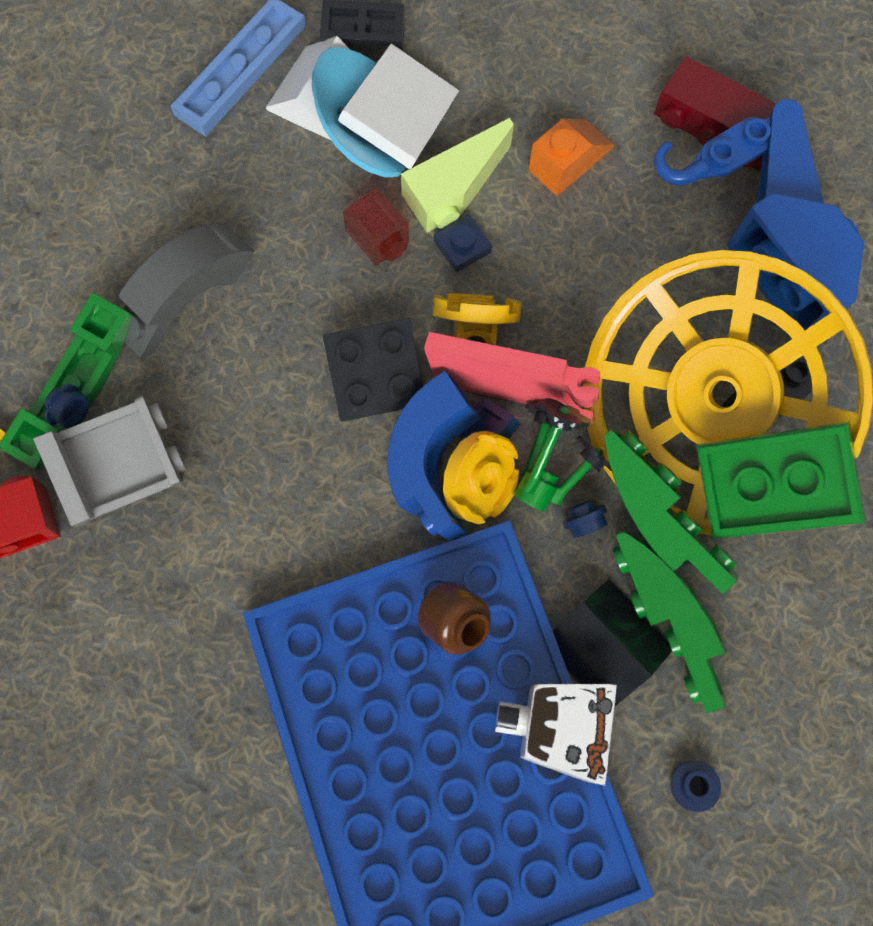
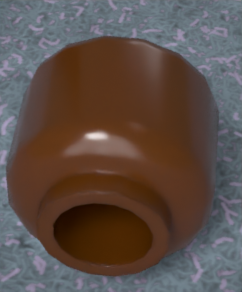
(454, 618)

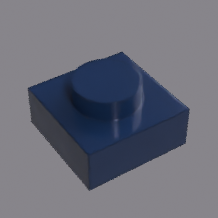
(462, 243)
(493, 420)

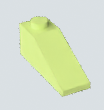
(449, 181)

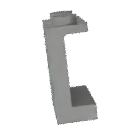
(110, 461)

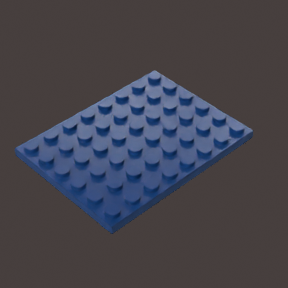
(400, 758)

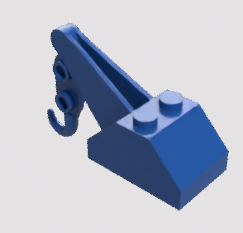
(789, 209)

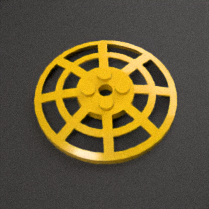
(729, 359)

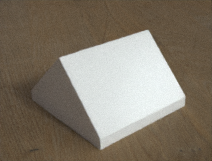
(295, 95)

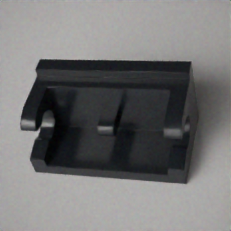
(363, 22)

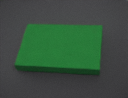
(782, 481)

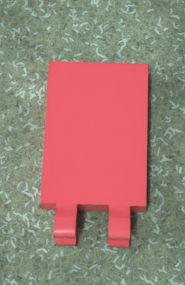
(511, 373)

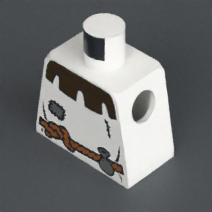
(564, 728)

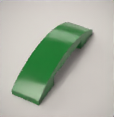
(86, 364)

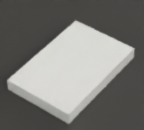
(398, 106)

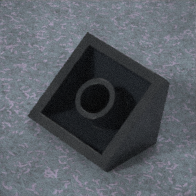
(610, 643)

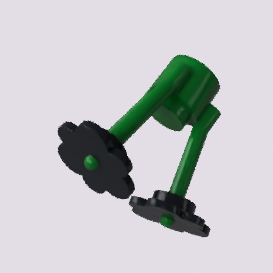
(537, 483)

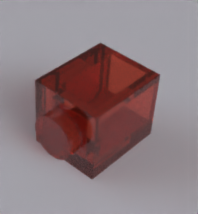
(377, 227)

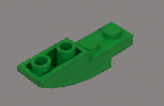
(649, 498)
(668, 596)

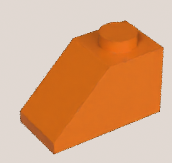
(567, 153)

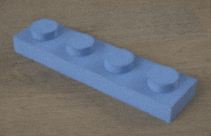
(238, 66)

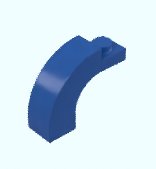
(416, 448)

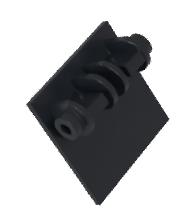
(373, 368)

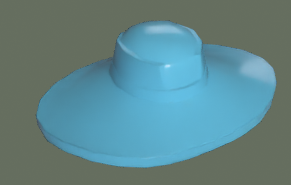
(334, 83)

